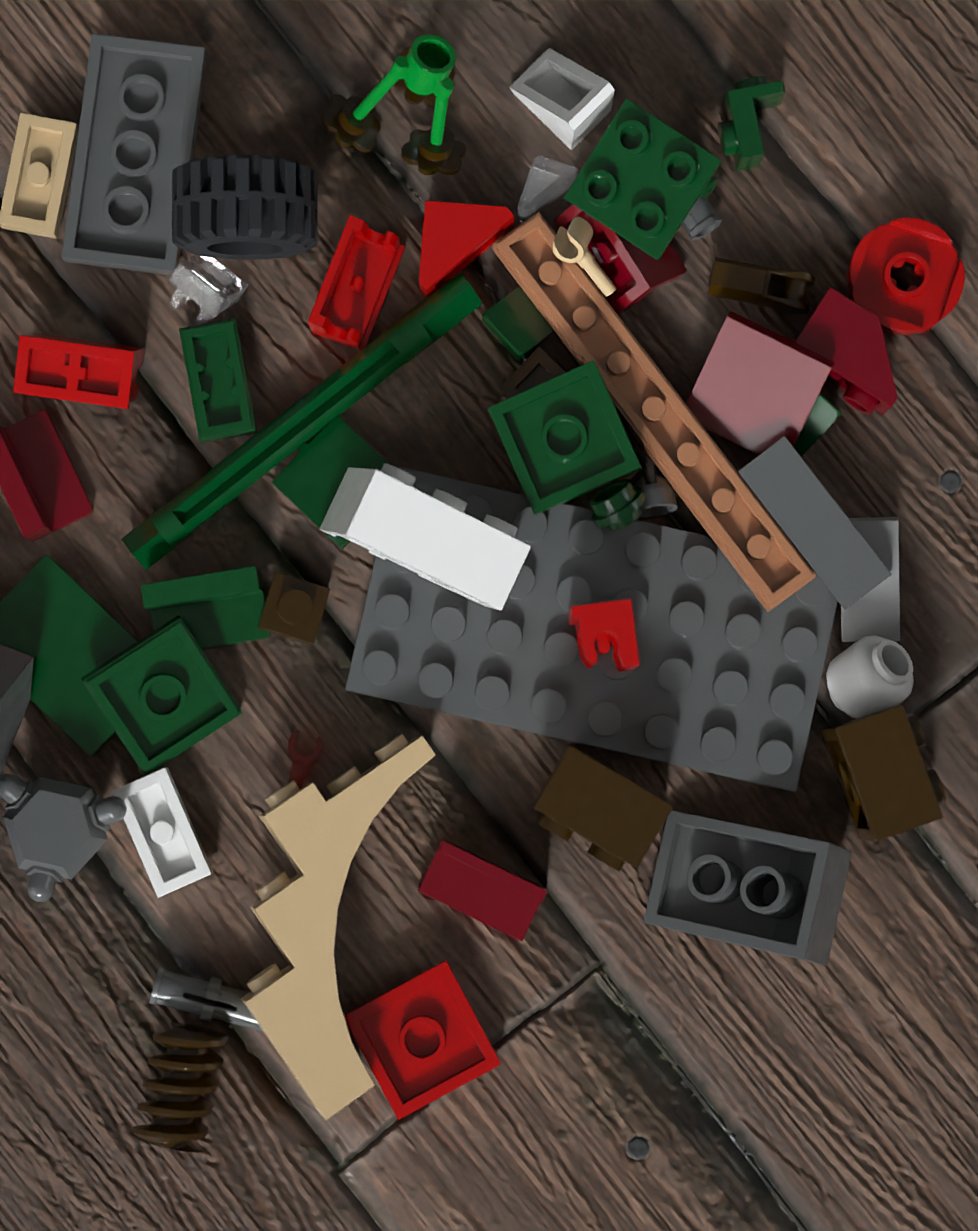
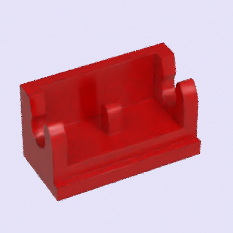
(356, 284)
(77, 370)
(607, 624)

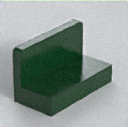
(214, 606)

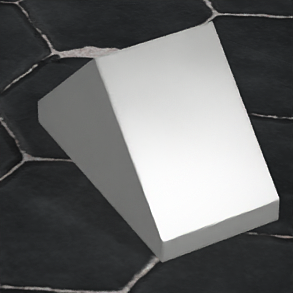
(564, 96)

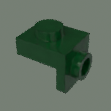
(740, 130)

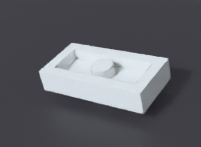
(163, 832)

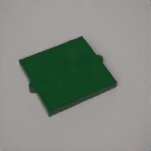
(320, 467)

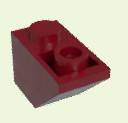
(857, 346)

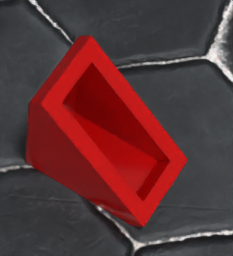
(456, 237)

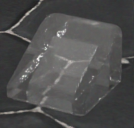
(544, 184)

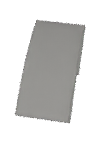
(879, 609)

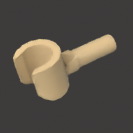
(572, 247)

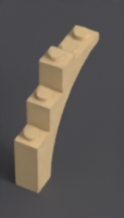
(301, 1002)

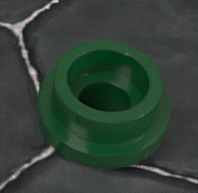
(617, 505)

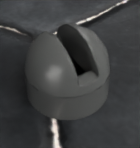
(659, 497)

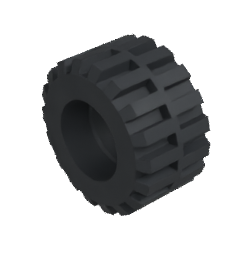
(244, 207)

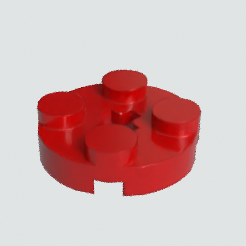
(933, 262)

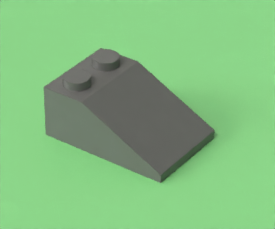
(748, 886)

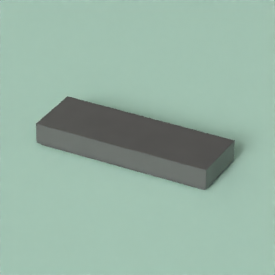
(814, 523)

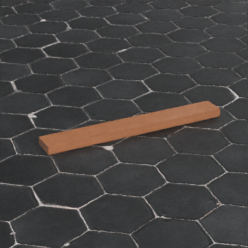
(656, 414)

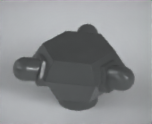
(55, 828)

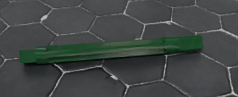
(302, 420)

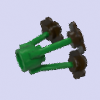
(424, 74)

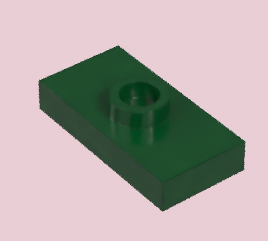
(218, 380)

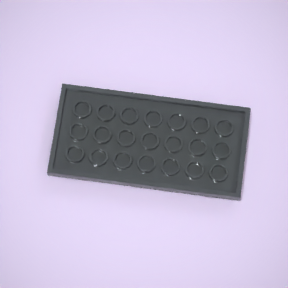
(716, 672)

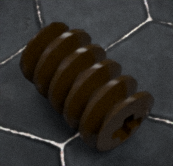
(179, 1087)

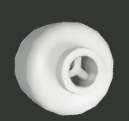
(870, 676)

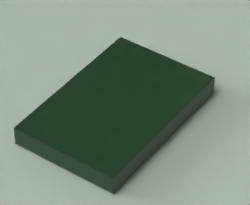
(68, 637)

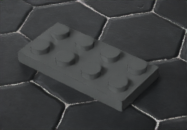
(131, 135)

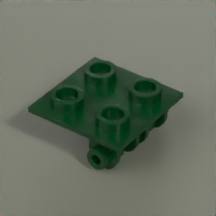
(643, 179)

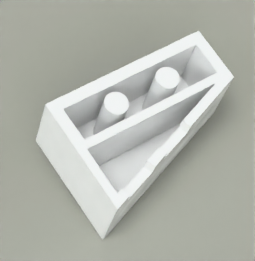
(427, 534)

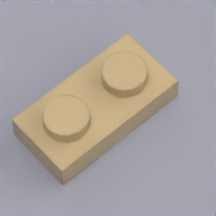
(39, 175)

